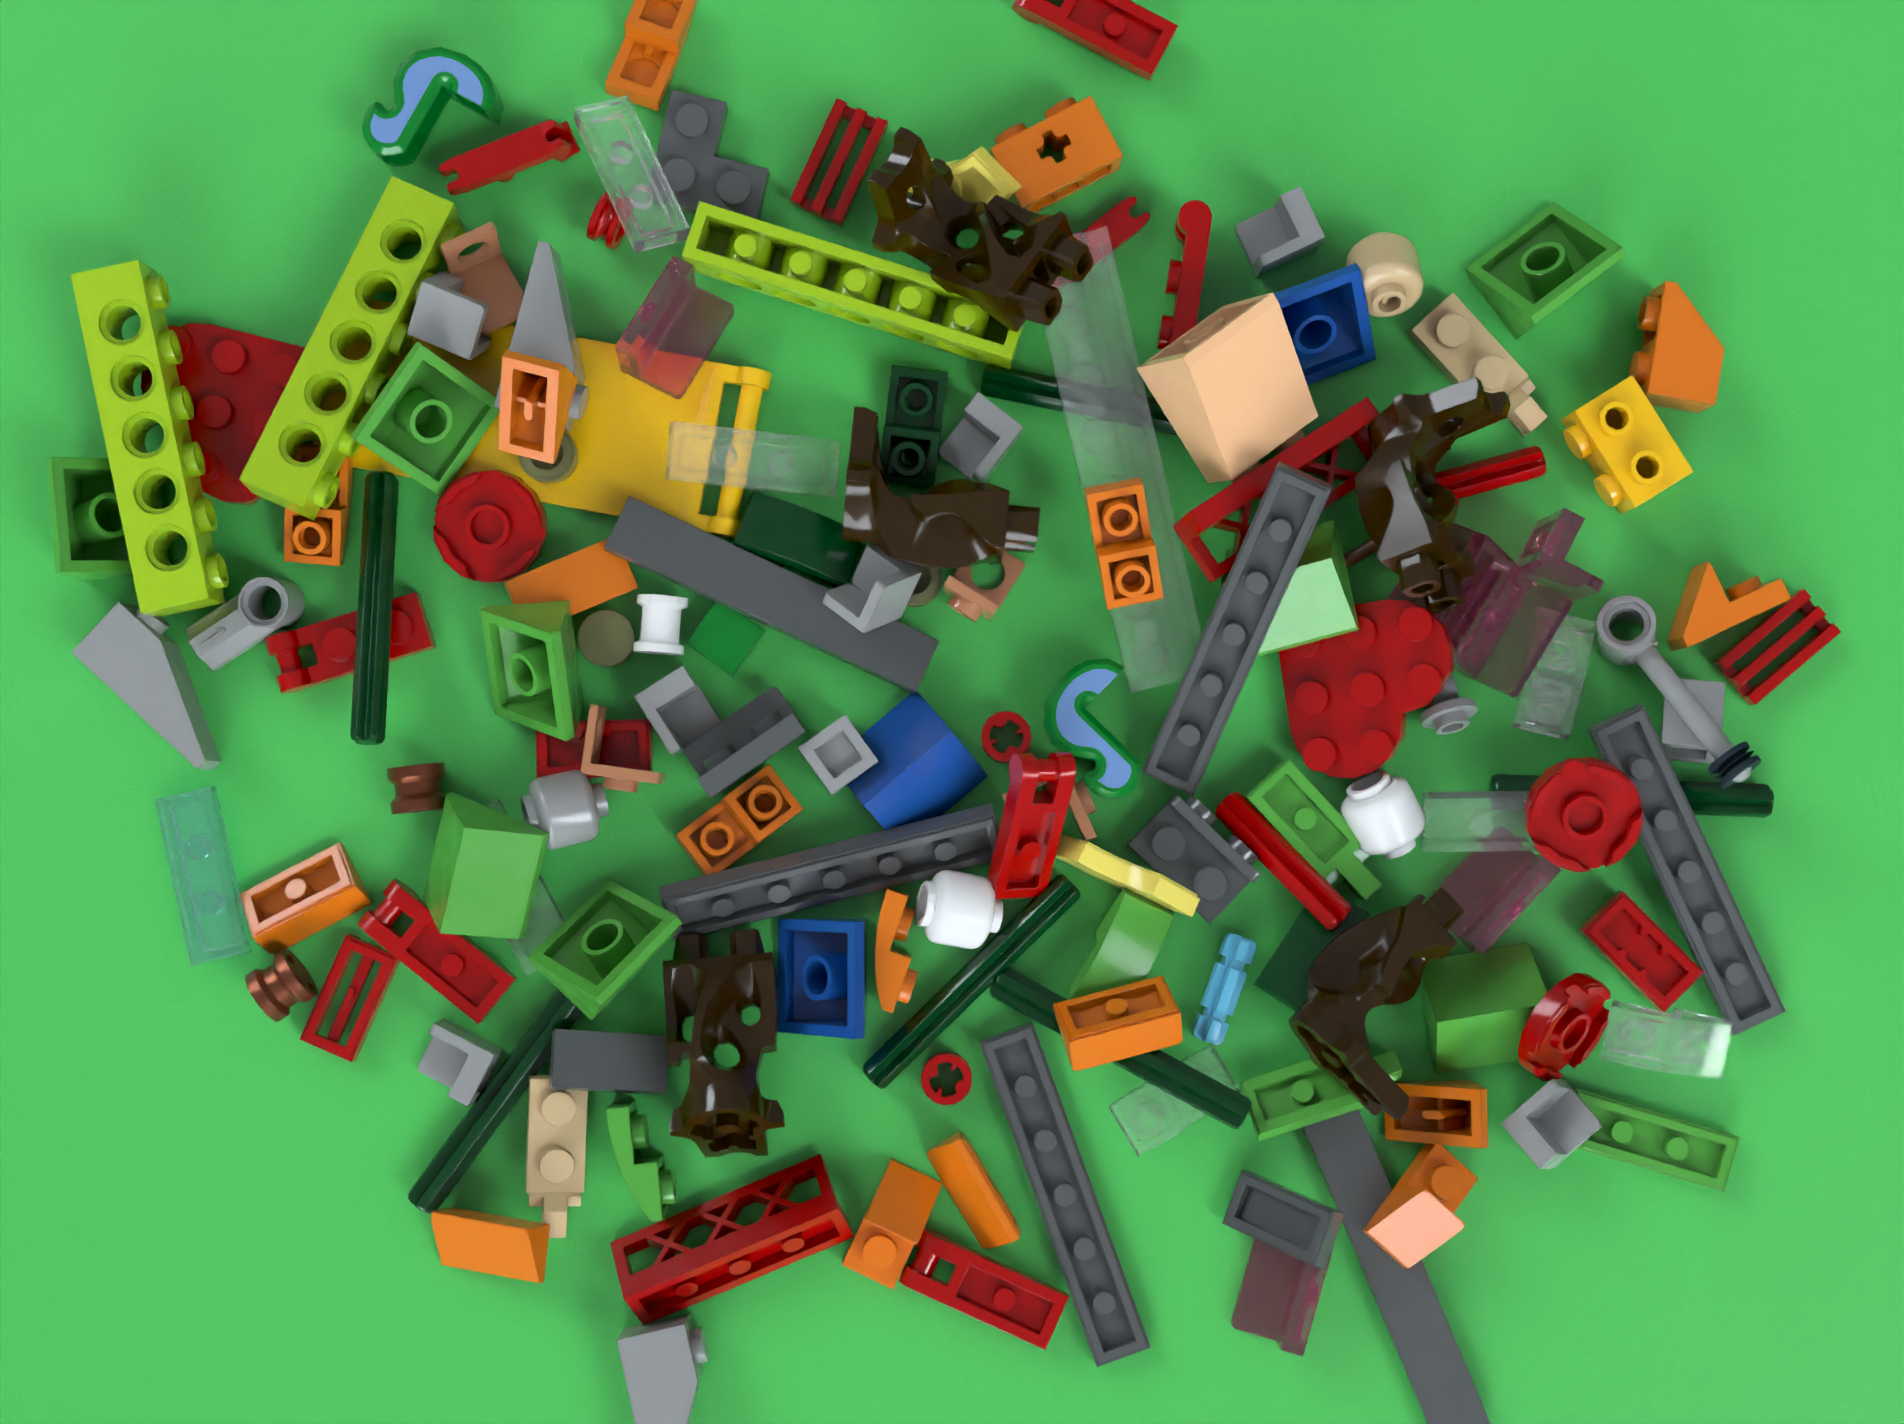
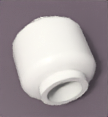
(1383, 814)
(958, 909)

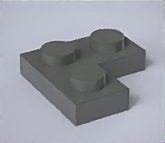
(691, 163)

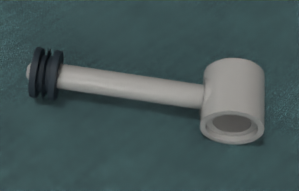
(1731, 761)

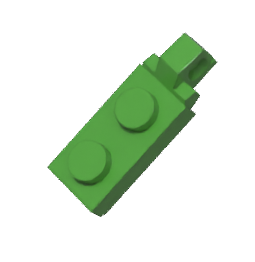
(1313, 828)
(1303, 1096)

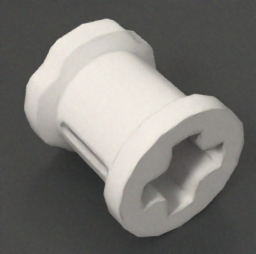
(660, 624)

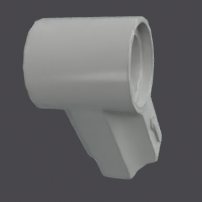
(242, 621)

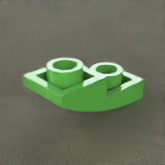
(1125, 945)
(645, 1176)

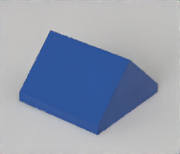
(1329, 323)
(919, 766)
(822, 977)

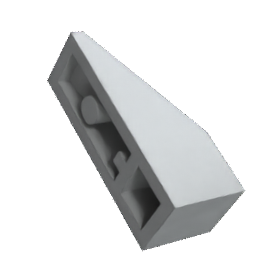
(547, 325)
(150, 676)
(663, 1368)

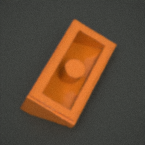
(304, 899)
(1119, 1023)
(974, 1192)
(491, 1243)

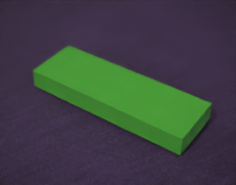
(1660, 1142)

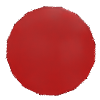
(490, 526)
(1583, 814)
(1564, 1026)

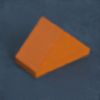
(534, 405)
(1442, 1114)

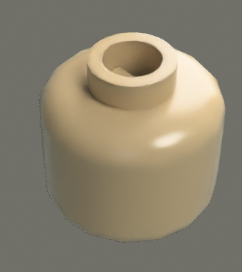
(1388, 272)

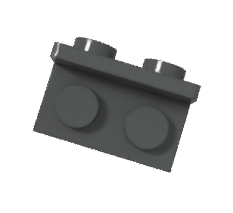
(744, 741)
(1194, 855)

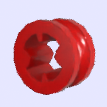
(605, 223)
(999, 721)
(962, 1085)

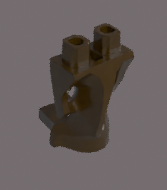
(998, 273)
(1403, 501)
(943, 528)
(1364, 969)
(722, 1103)

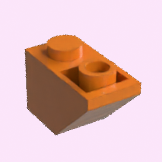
(1678, 352)

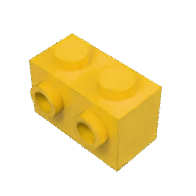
(1625, 446)

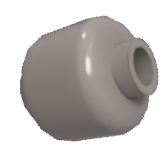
(565, 808)

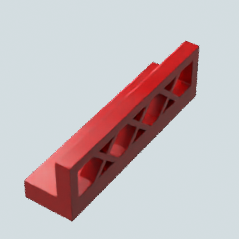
(1240, 494)
(729, 1260)

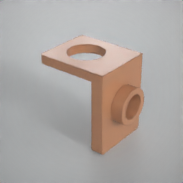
(485, 275)
(975, 602)
(614, 777)
(1079, 806)

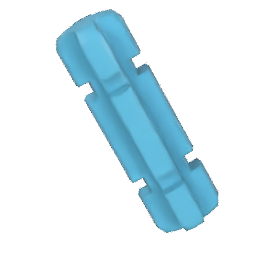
(1223, 988)

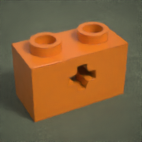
(1086, 158)

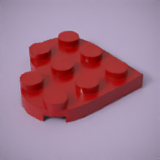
(233, 393)
(1354, 689)

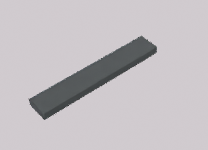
(765, 593)
(1237, 627)
(832, 871)
(1689, 873)
(1064, 1194)
(1401, 1294)

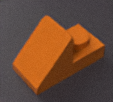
(1707, 611)
(1422, 1206)
(892, 1223)

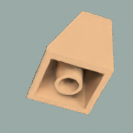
(1233, 388)

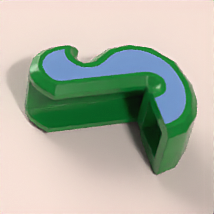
(420, 96)
(1078, 732)

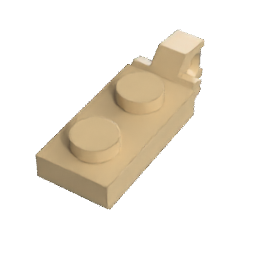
(1468, 350)
(555, 1151)

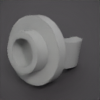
(1448, 711)

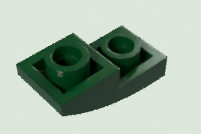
(913, 425)
(797, 538)
(1286, 970)

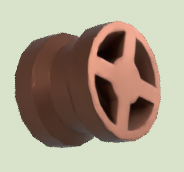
(417, 788)
(281, 985)

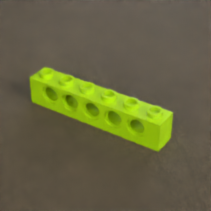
(400, 217)
(844, 284)
(104, 302)

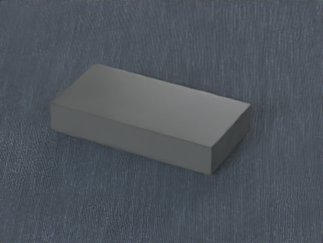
(608, 1062)
(1283, 1219)

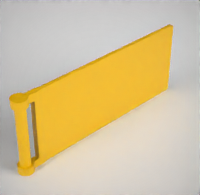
(618, 438)

